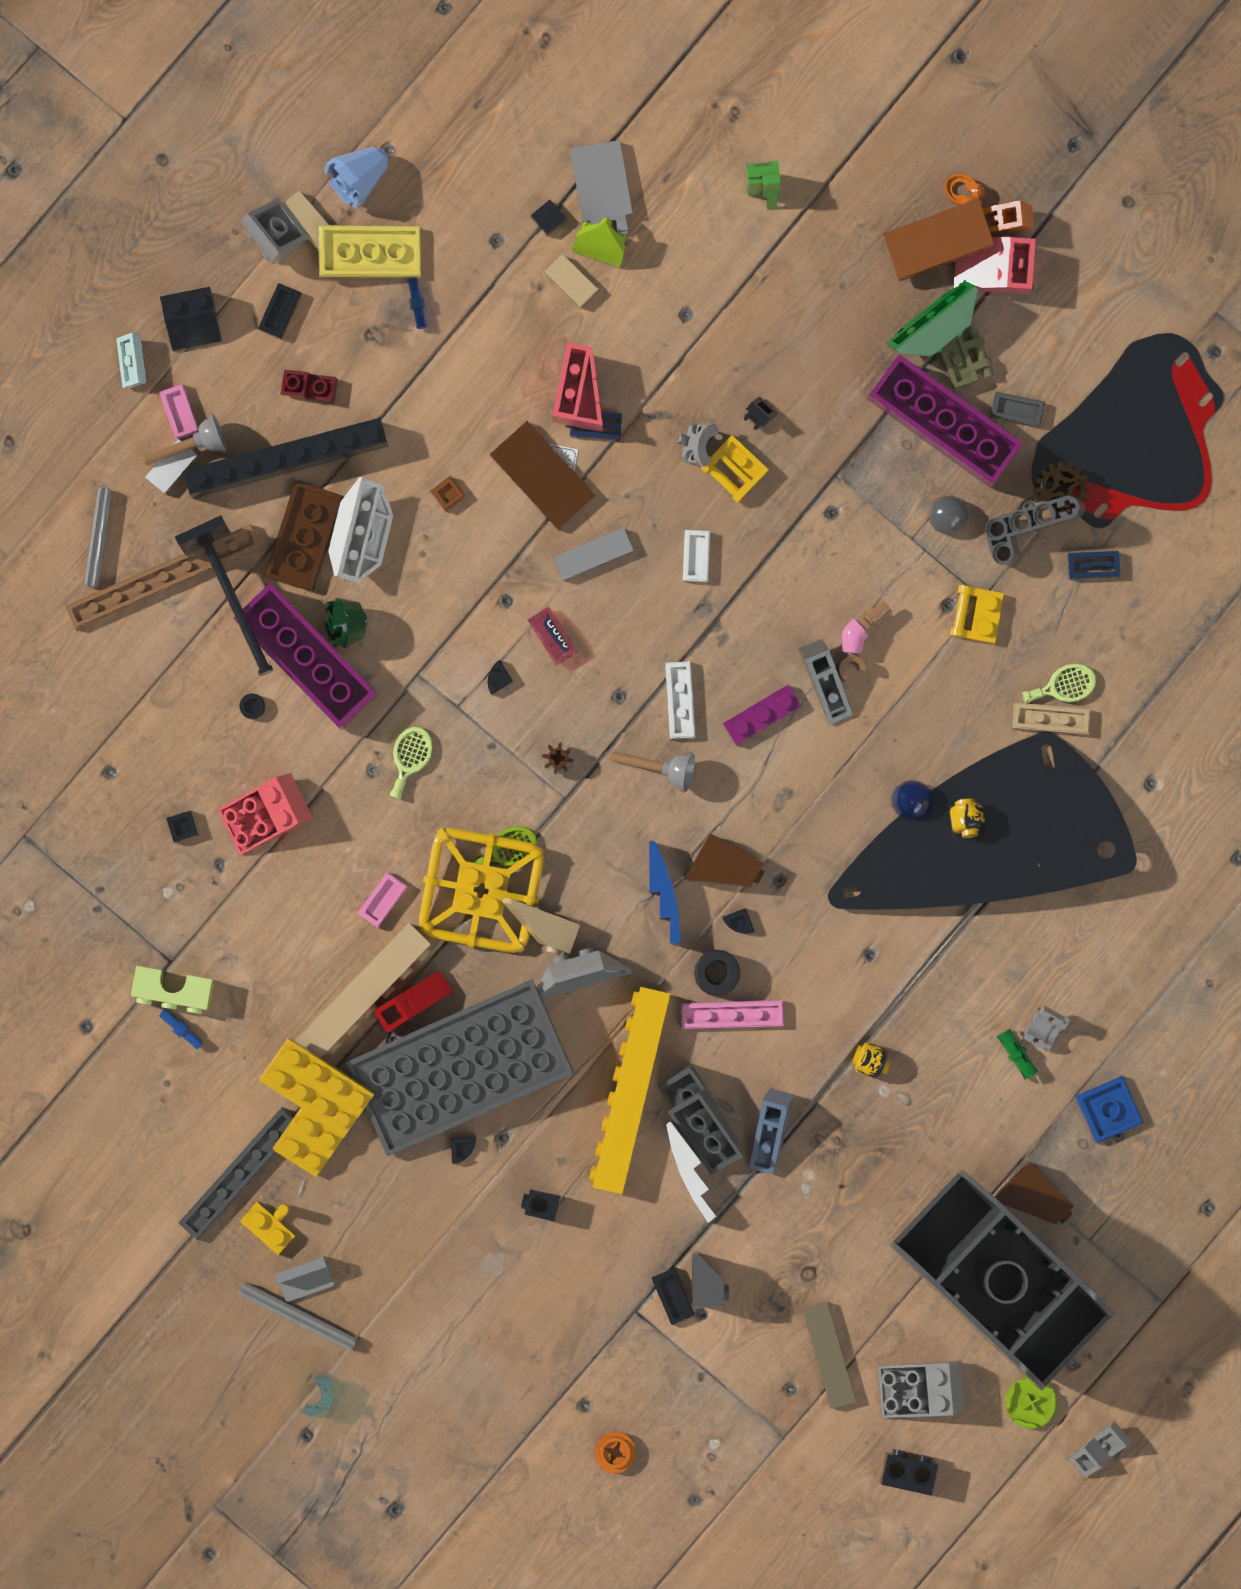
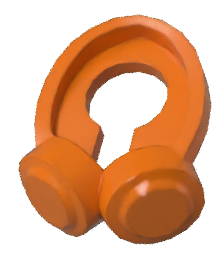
(977, 190)

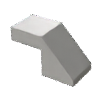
(1099, 1449)

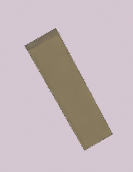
(829, 1355)

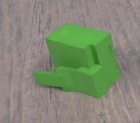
(765, 180)

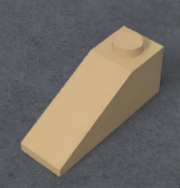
(546, 928)

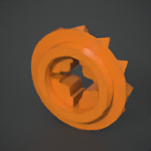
(621, 1463)

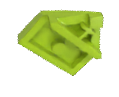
(600, 242)

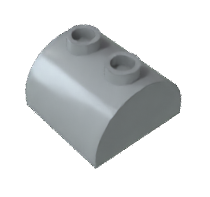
(274, 231)

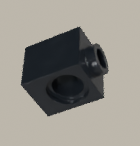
(552, 1204)

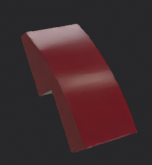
(309, 386)

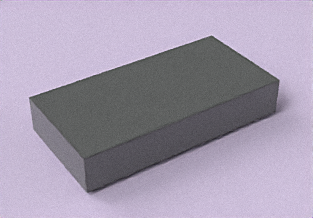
(1017, 409)

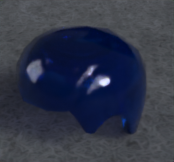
(911, 799)

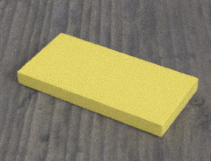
(369, 251)

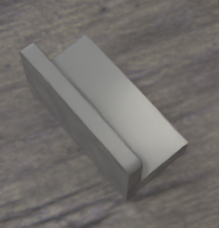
(305, 1279)

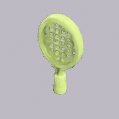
(1038, 693)
(400, 782)

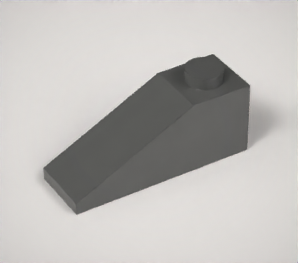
(825, 681)

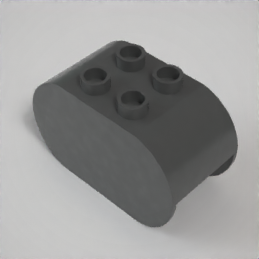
(1002, 1279)

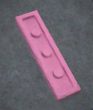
(732, 1014)

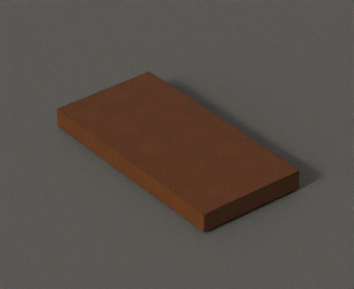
(542, 475)
(304, 536)

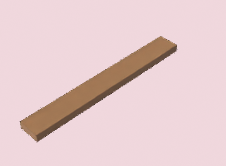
(160, 578)

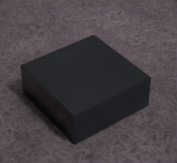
(548, 217)
(182, 826)

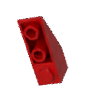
(413, 1001)

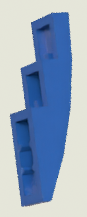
(660, 883)

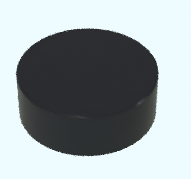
(252, 706)

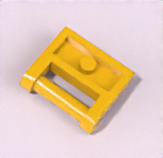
(741, 463)
(985, 616)

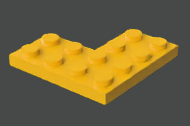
(327, 1101)

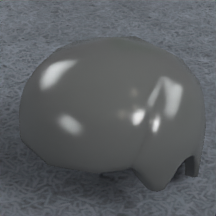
(948, 515)

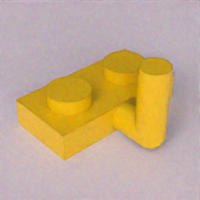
(268, 1226)

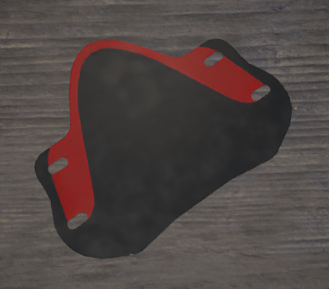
(1139, 433)

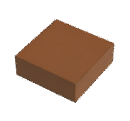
(448, 493)

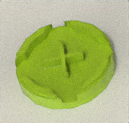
(1029, 1405)

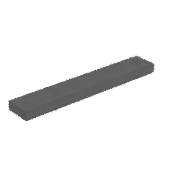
(235, 1177)

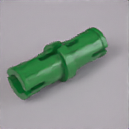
(1017, 1053)

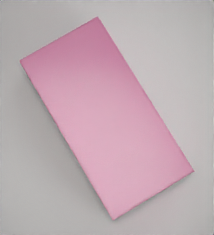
(179, 412)
(382, 900)

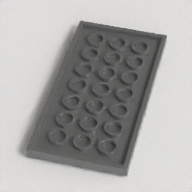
(461, 1067)

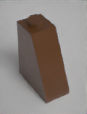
(724, 864)
(1035, 1195)

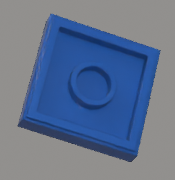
(1109, 1109)

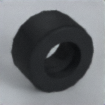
(725, 959)

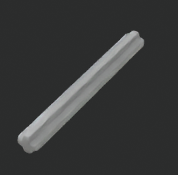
(298, 1316)

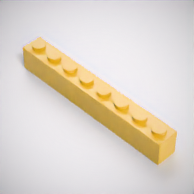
(630, 1091)

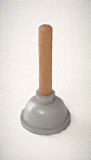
(209, 436)
(678, 770)

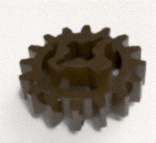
(1056, 479)

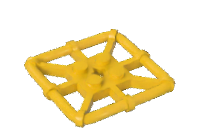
(470, 876)

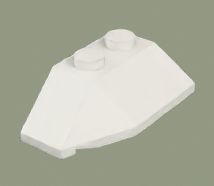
(360, 531)

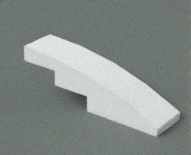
(686, 1162)

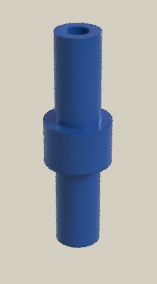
(181, 1029)

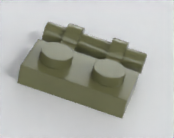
(958, 362)

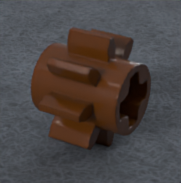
(562, 765)

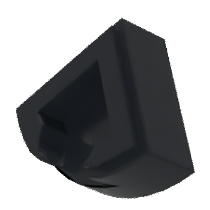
(498, 678)
(739, 922)
(462, 1148)

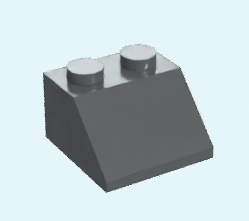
(707, 1284)

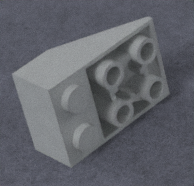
(921, 1389)

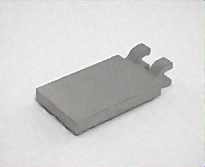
(602, 183)

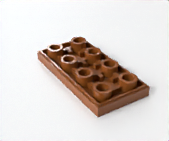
(939, 239)

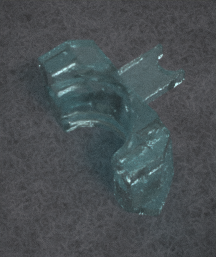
(327, 1393)

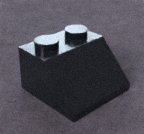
(191, 318)

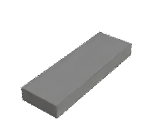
(593, 554)

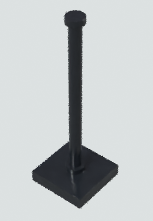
(203, 537)

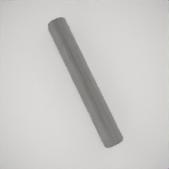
(98, 537)

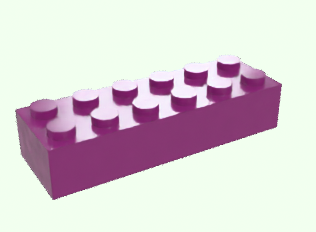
(944, 421)
(307, 657)

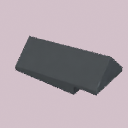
(701, 1120)

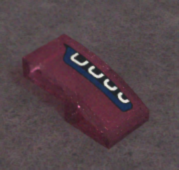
(552, 636)

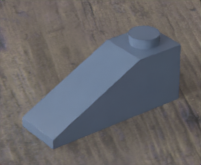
(771, 1130)

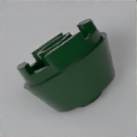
(345, 622)

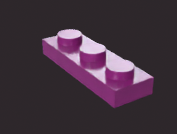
(762, 715)

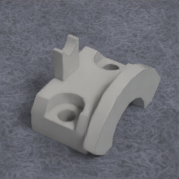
(695, 443)
(1045, 1027)

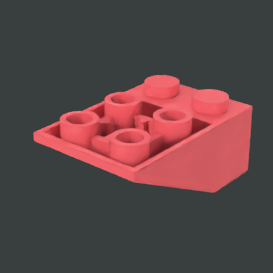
(1001, 268)
(265, 813)

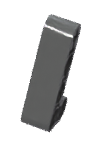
(1035, 523)

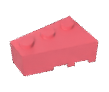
(577, 393)

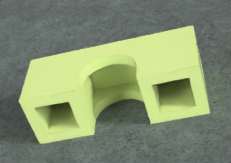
(149, 986)

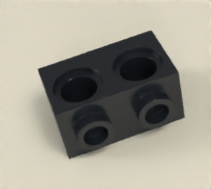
(907, 1478)

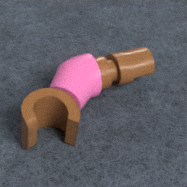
(856, 633)

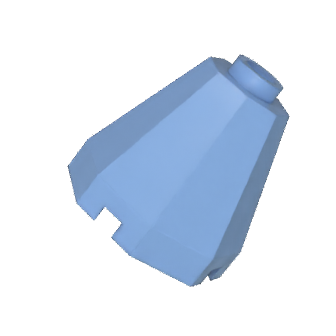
(356, 174)

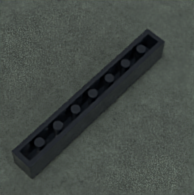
(285, 458)

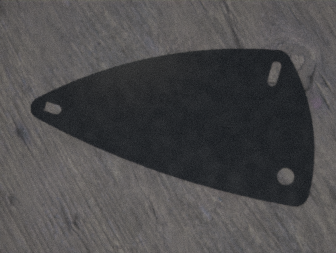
(1029, 821)

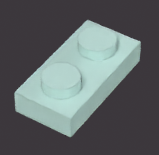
(131, 360)

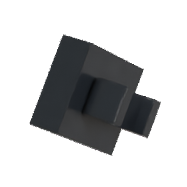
(761, 411)

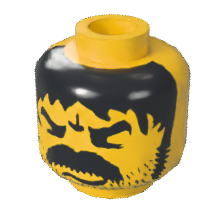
(967, 817)
(871, 1060)

